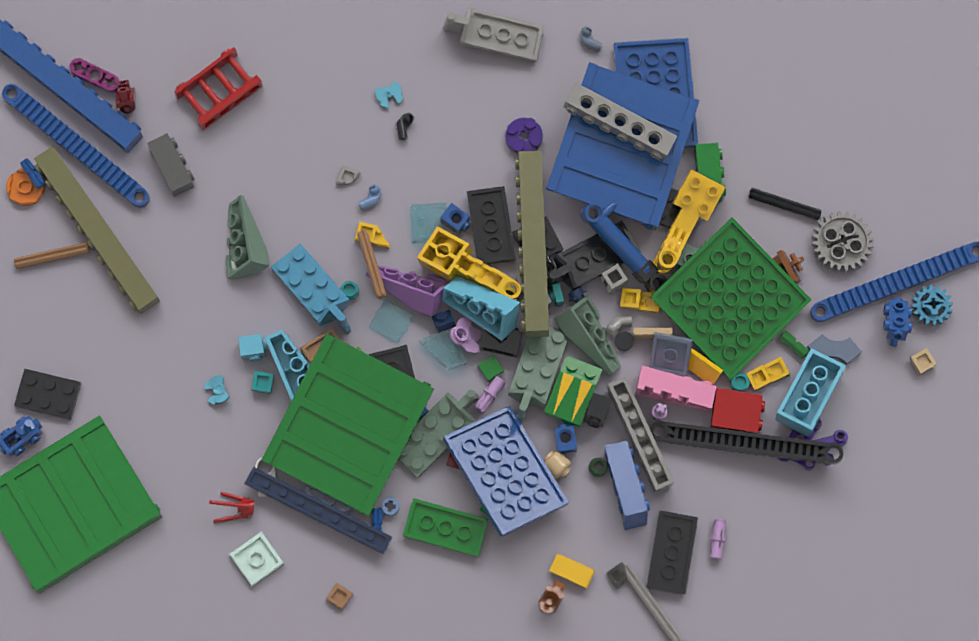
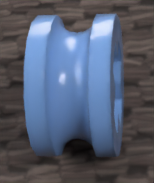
(395, 503)

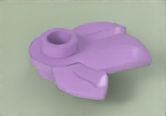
(467, 335)

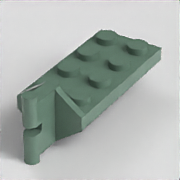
(537, 370)
(427, 438)

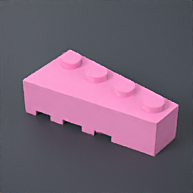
(675, 389)

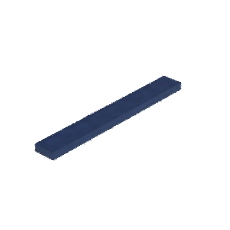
(318, 510)

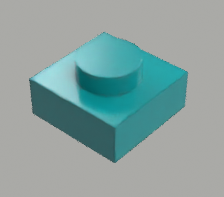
(556, 295)
(262, 382)

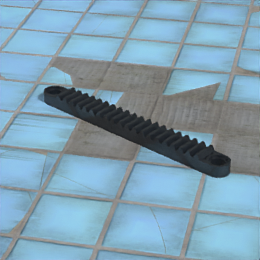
(746, 442)

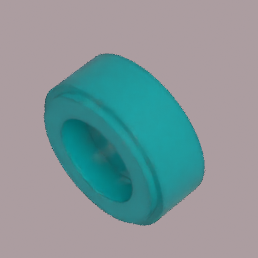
(740, 382)

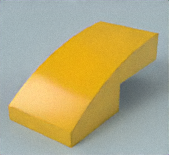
(638, 300)
(768, 373)
(572, 571)

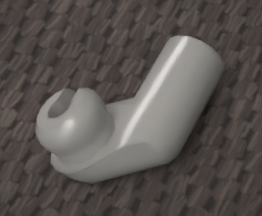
(617, 322)

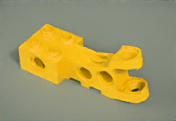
(697, 199)
(451, 257)

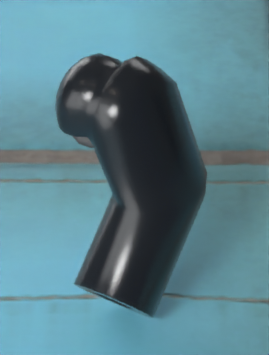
(402, 124)

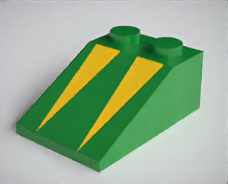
(573, 391)

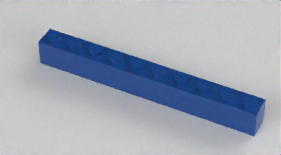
(68, 89)

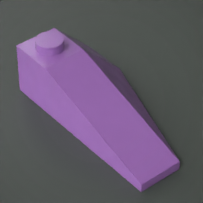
(416, 291)

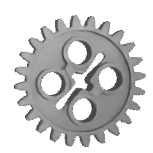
(835, 226)

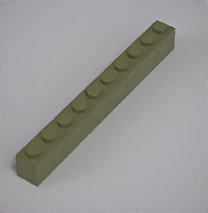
(99, 233)
(533, 244)

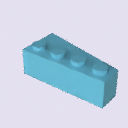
(482, 306)
(288, 360)

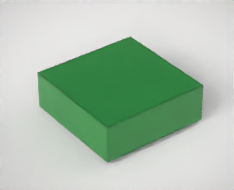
(491, 368)

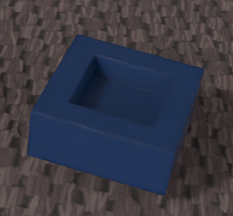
(443, 321)

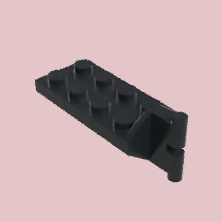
(586, 261)

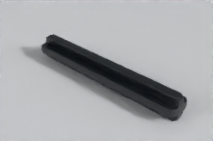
(784, 203)

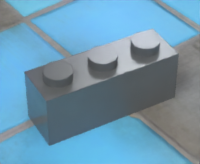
(171, 164)

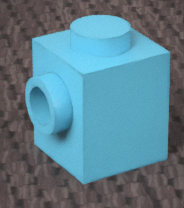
(252, 347)

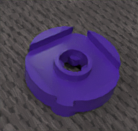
(519, 126)

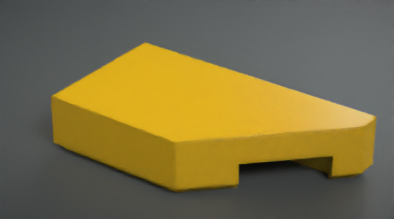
(375, 235)

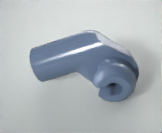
(587, 39)

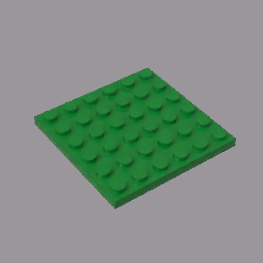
(730, 298)

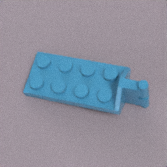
(313, 287)

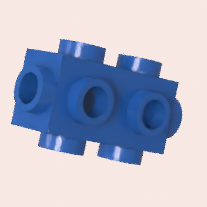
(896, 320)
(24, 432)

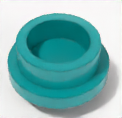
(350, 289)

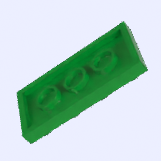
(445, 527)

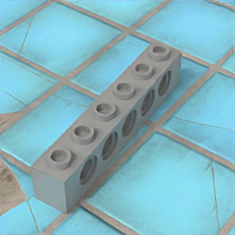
(615, 112)
(640, 435)

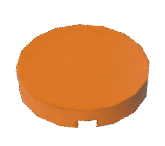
(22, 190)

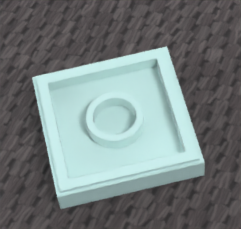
(256, 559)

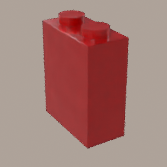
(737, 411)

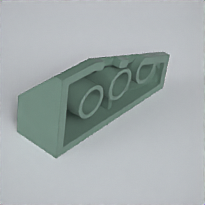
(247, 249)
(583, 328)

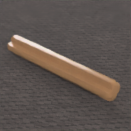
(51, 255)
(371, 264)

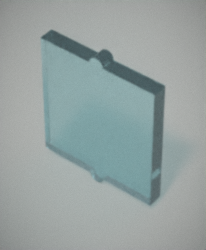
(391, 321)

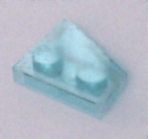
(425, 220)
(444, 349)

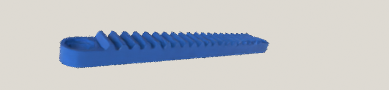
(75, 145)
(896, 282)

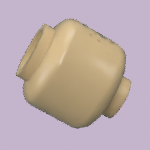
(557, 464)

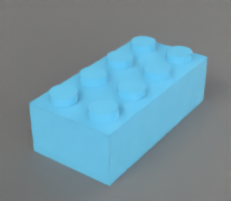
(810, 392)

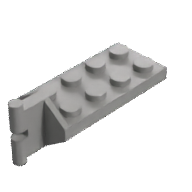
(496, 33)

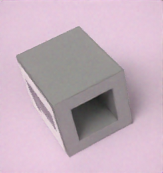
(614, 279)

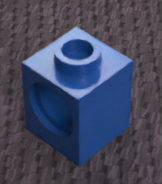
(454, 211)
(568, 447)

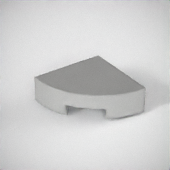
(347, 176)

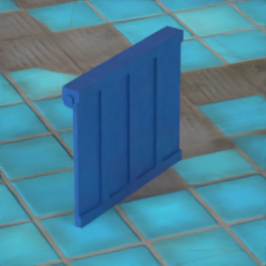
(605, 170)

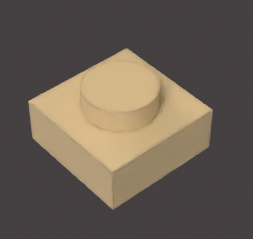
(923, 361)

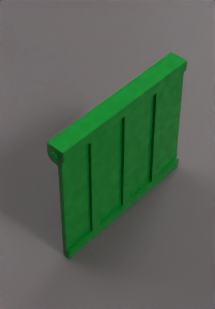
(348, 424)
(72, 504)

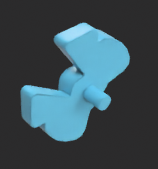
(383, 94)
(217, 384)

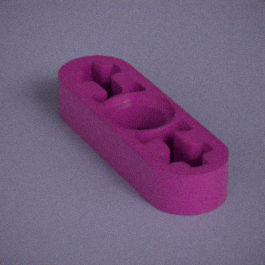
(80, 74)

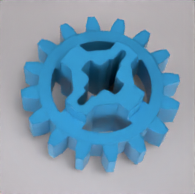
(931, 297)

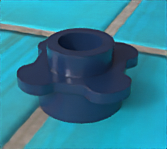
(576, 295)

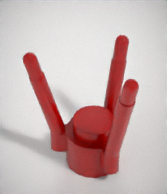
(244, 505)

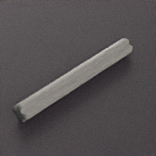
(652, 605)

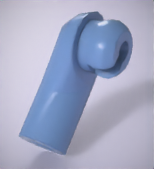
(373, 197)

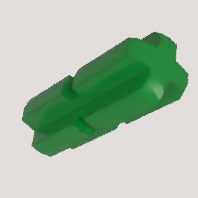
(790, 341)

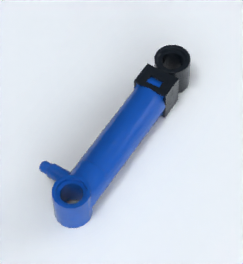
(642, 269)

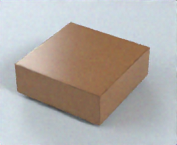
(339, 596)

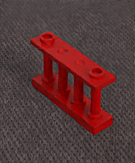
(221, 106)

